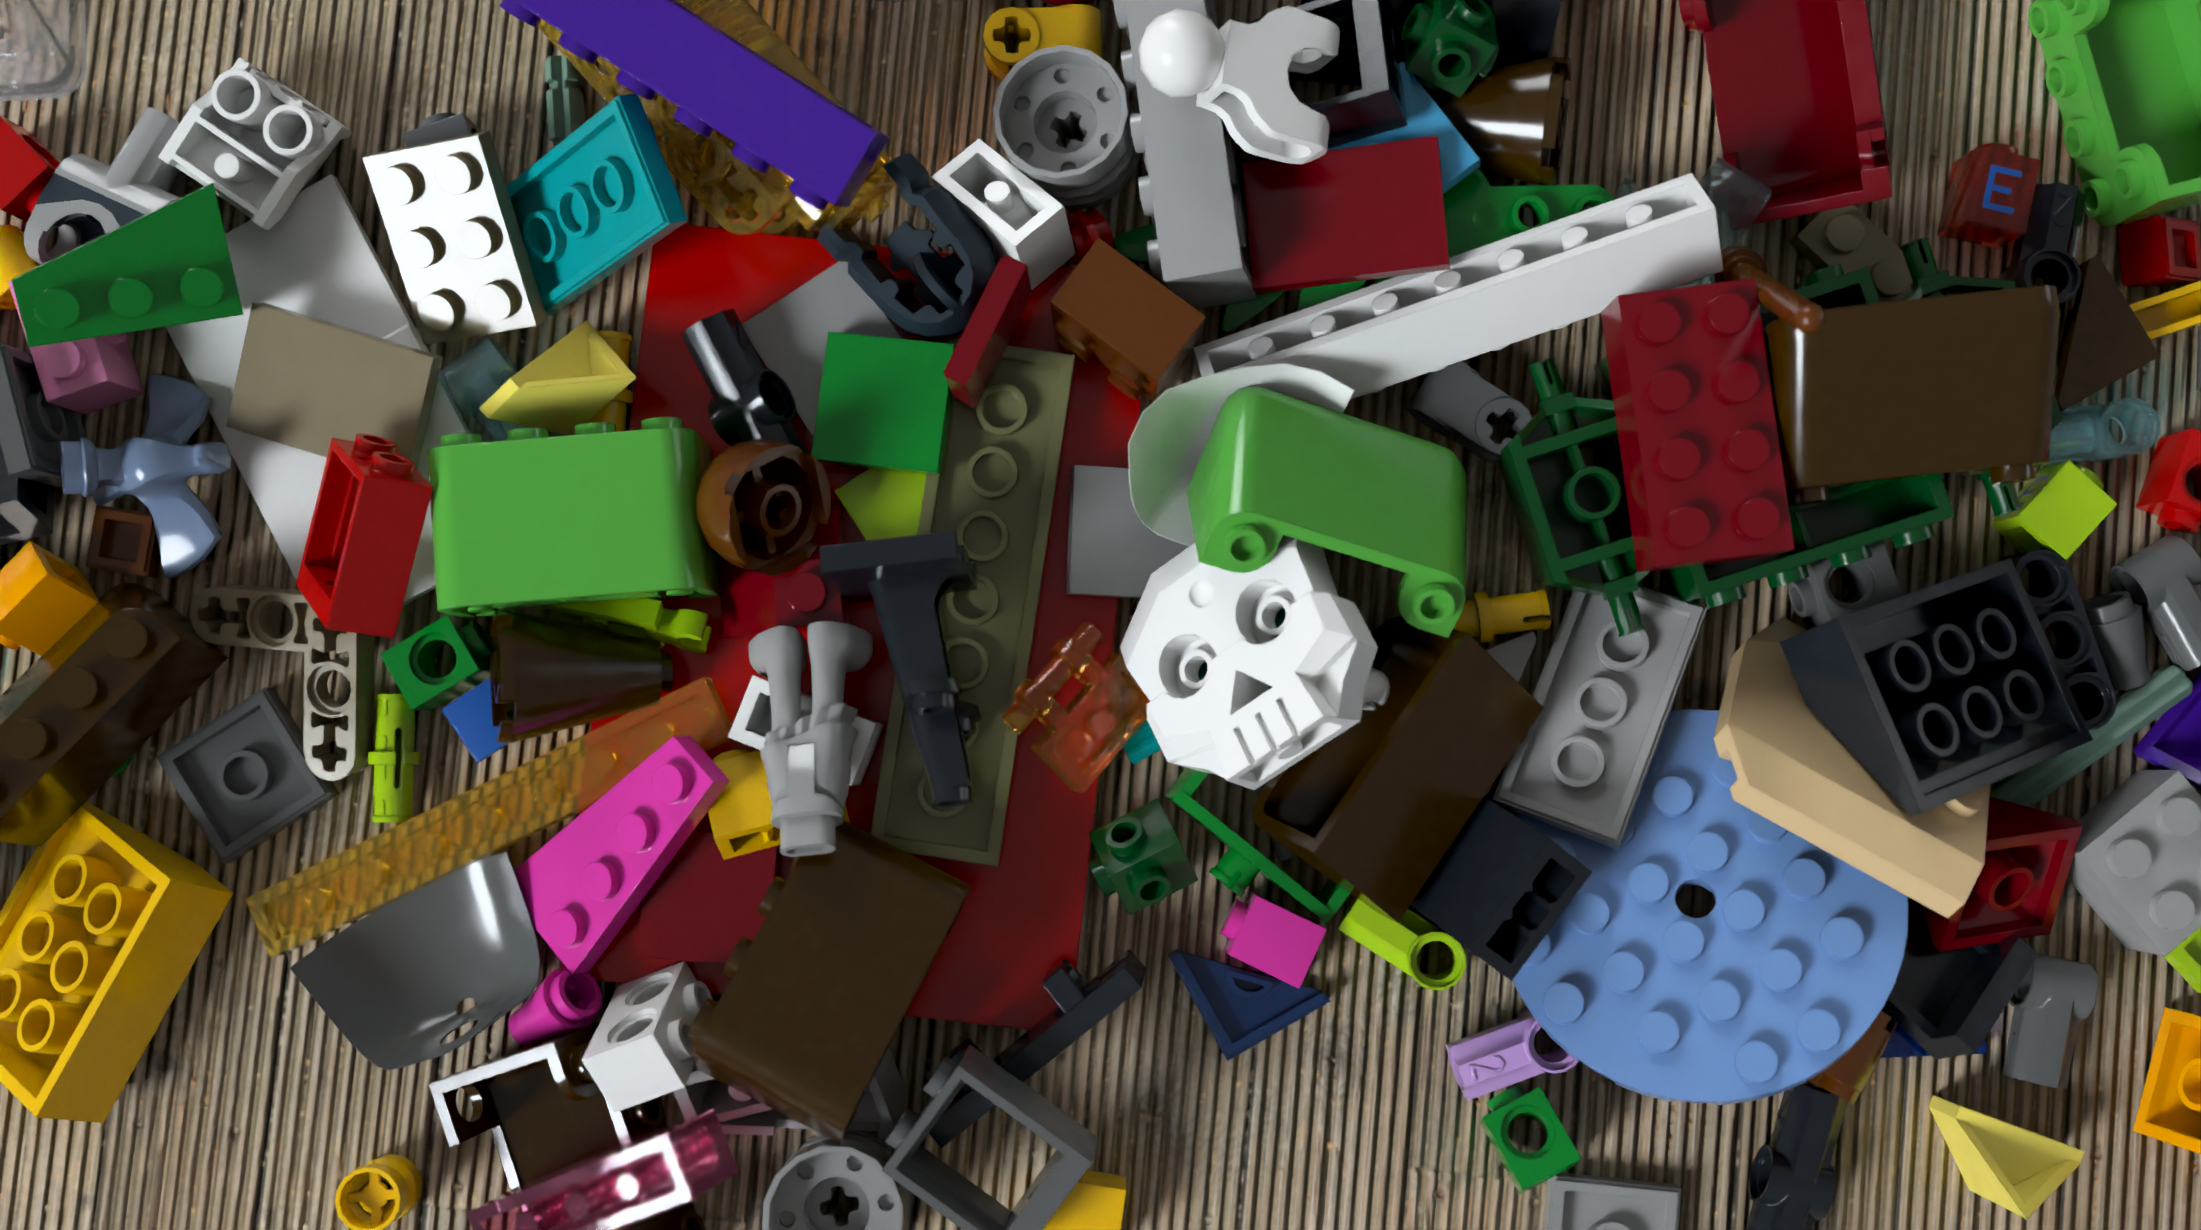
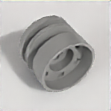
(1057, 97)
(812, 1174)

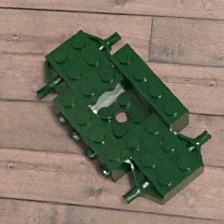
(1573, 497)

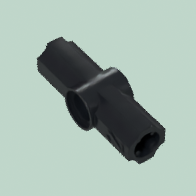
(2050, 242)
(746, 396)
(1794, 1173)

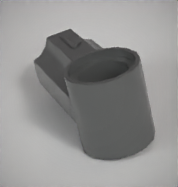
(2168, 587)
(2046, 1019)

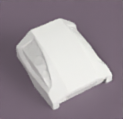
(253, 142)

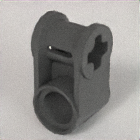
(1460, 404)

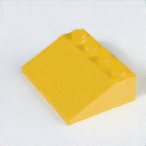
(94, 960)

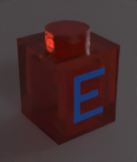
(1989, 196)

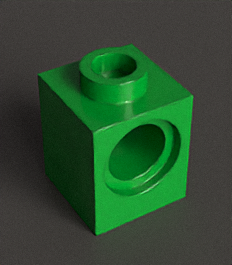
(414, 662)
(1533, 1168)

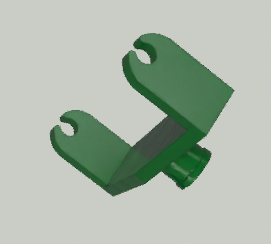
(1243, 861)

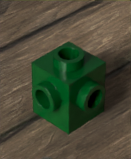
(1450, 43)
(1140, 858)

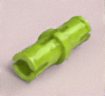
(393, 759)

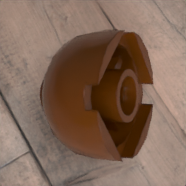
(763, 505)

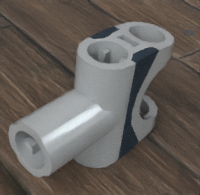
(95, 198)

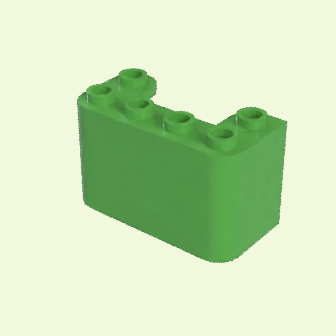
(2127, 100)
(569, 517)

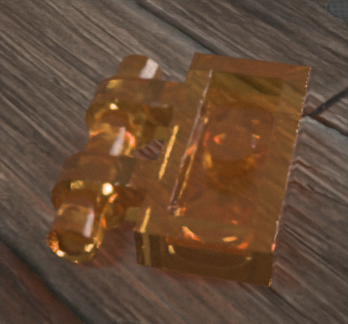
(1096, 720)

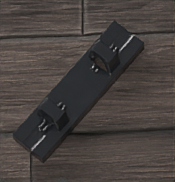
(1078, 1010)

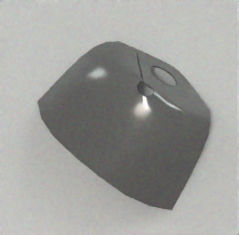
(409, 965)

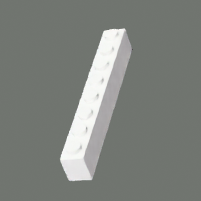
(1491, 293)

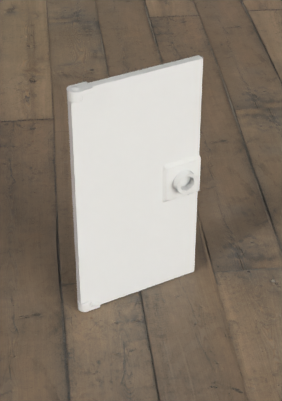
(328, 270)

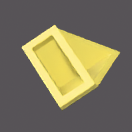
(562, 384)
(2003, 1159)

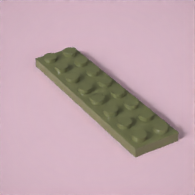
(1000, 503)

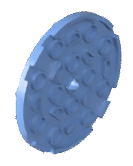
(1725, 1000)

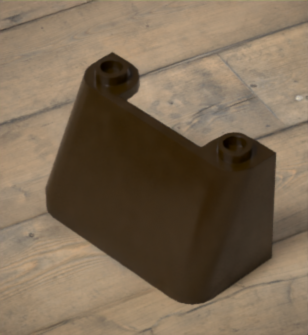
(1916, 390)

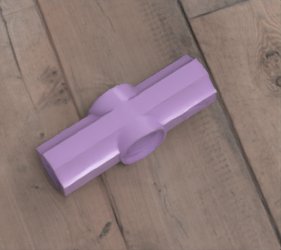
(1502, 1057)

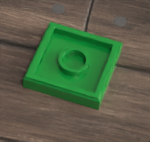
(883, 403)

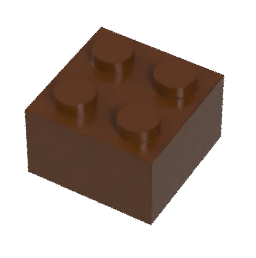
(1125, 322)

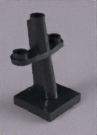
(907, 585)

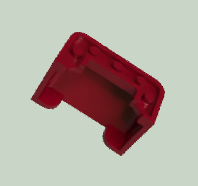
(1797, 99)

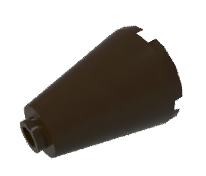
(1514, 118)
(568, 675)

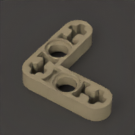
(316, 642)

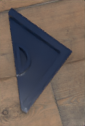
(1242, 1003)

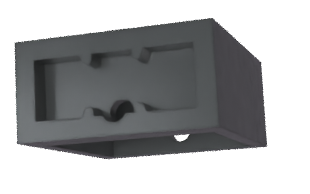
(956, 1195)

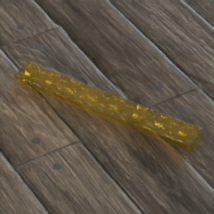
(480, 820)

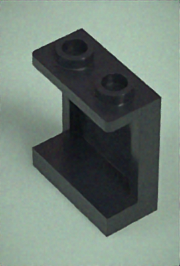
(1953, 995)

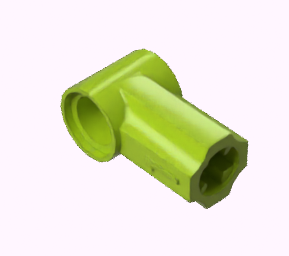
(1401, 942)

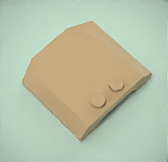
(1817, 789)

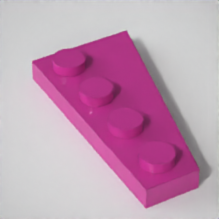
(613, 853)

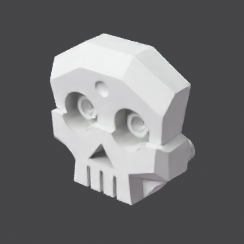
(1227, 619)

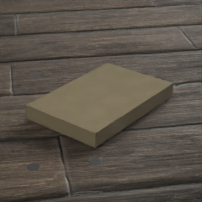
(323, 381)

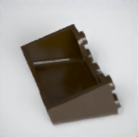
(550, 1116)

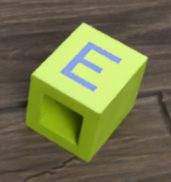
(2057, 510)

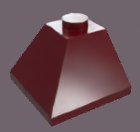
(795, 598)
(2019, 883)

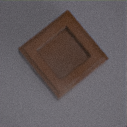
(124, 542)

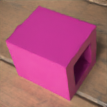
(1272, 938)

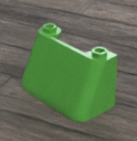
(1337, 484)

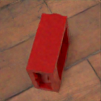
(363, 536)

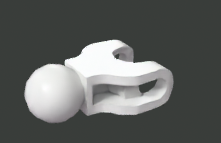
(1245, 75)

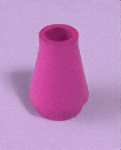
(556, 1007)

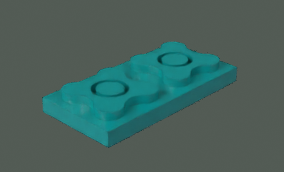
(595, 202)

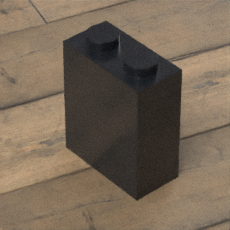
(1500, 887)

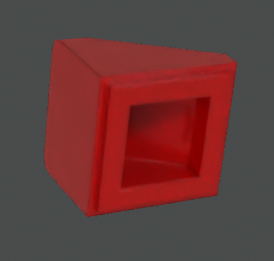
(2160, 252)

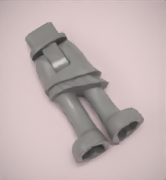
(811, 754)

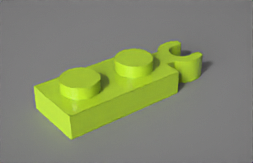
(637, 618)

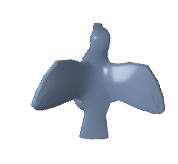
(157, 472)

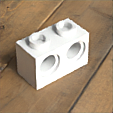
(644, 1037)

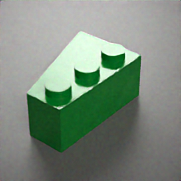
(135, 278)

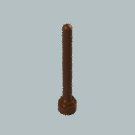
(1795, 309)

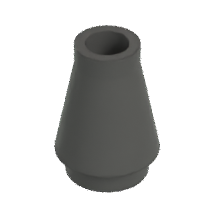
(2120, 638)

